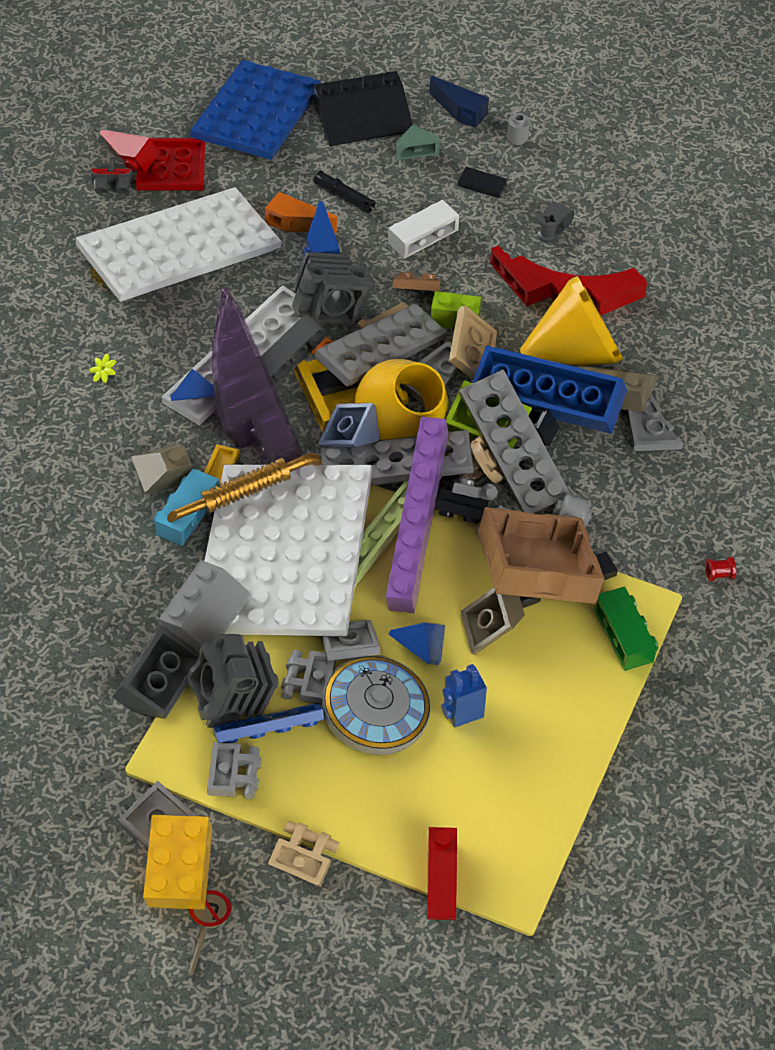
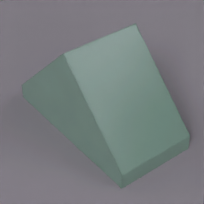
(417, 144)

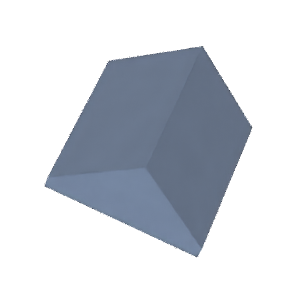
(351, 426)

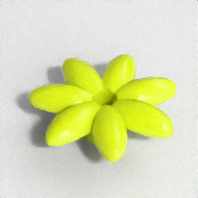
(103, 368)

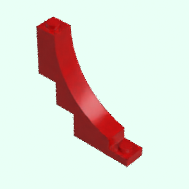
(535, 283)

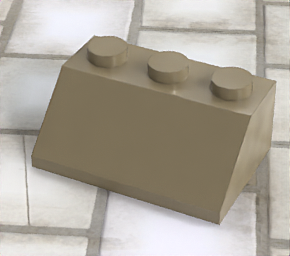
(638, 386)

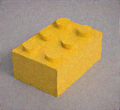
(178, 862)

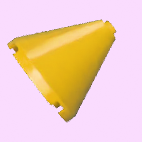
(572, 331)

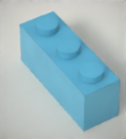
(188, 492)

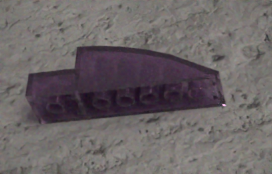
(245, 391)

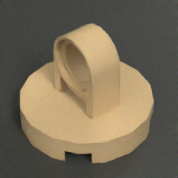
(483, 462)

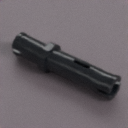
(337, 187)

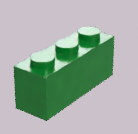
(625, 628)

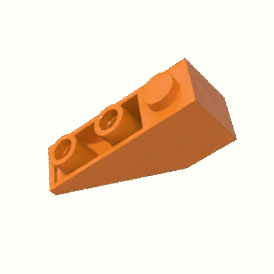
(292, 214)

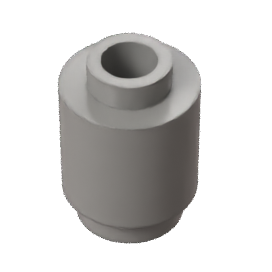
(518, 129)

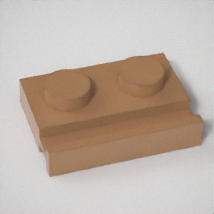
(406, 280)

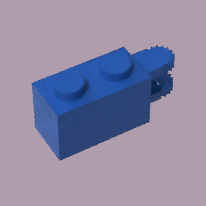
(464, 696)

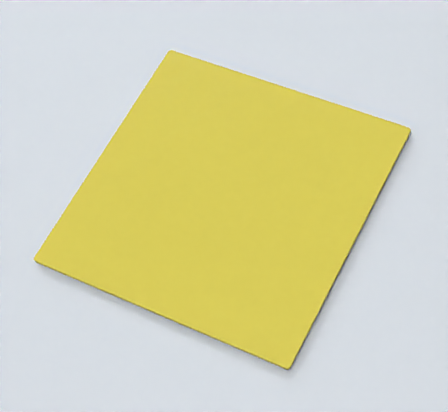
(505, 781)

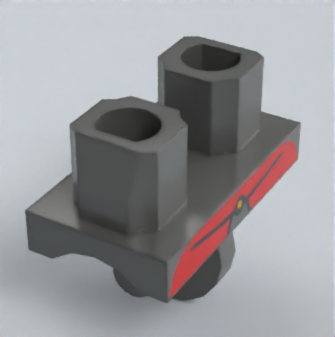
(112, 174)

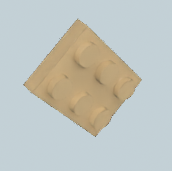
(470, 340)

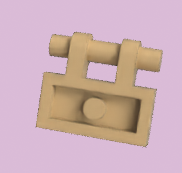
(300, 861)

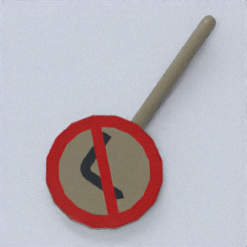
(215, 914)

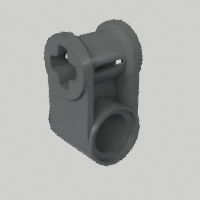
(554, 221)

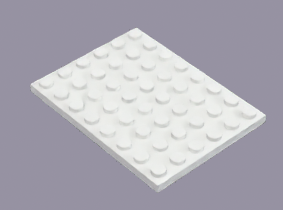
(294, 549)

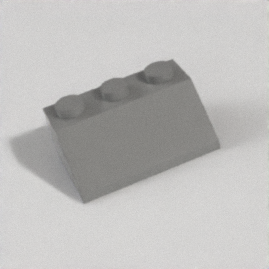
(204, 605)

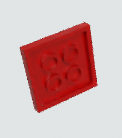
(177, 166)

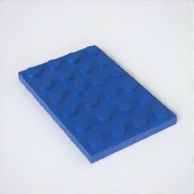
(255, 109)

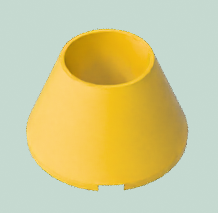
(393, 417)

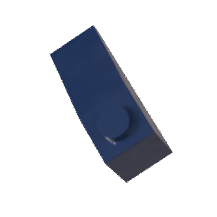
(460, 102)

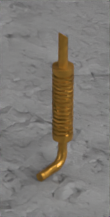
(244, 485)

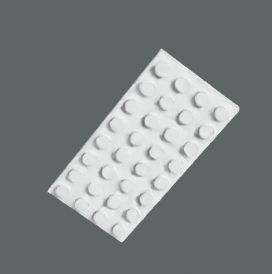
(177, 243)

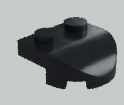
(453, 503)

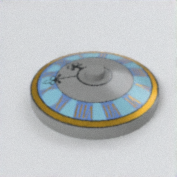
(376, 705)

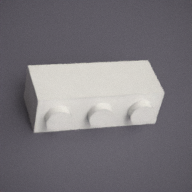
(423, 229)

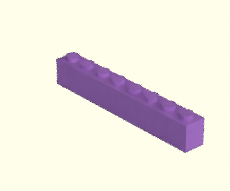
(417, 515)

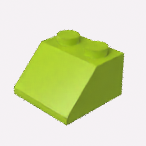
(446, 307)

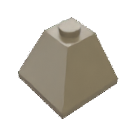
(162, 468)
(490, 618)

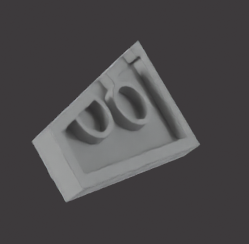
(440, 362)
(650, 429)

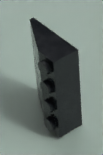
(362, 108)

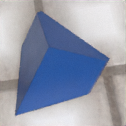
(193, 387)
(422, 639)

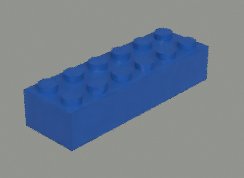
(567, 391)

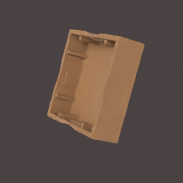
(540, 556)

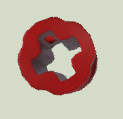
(720, 568)

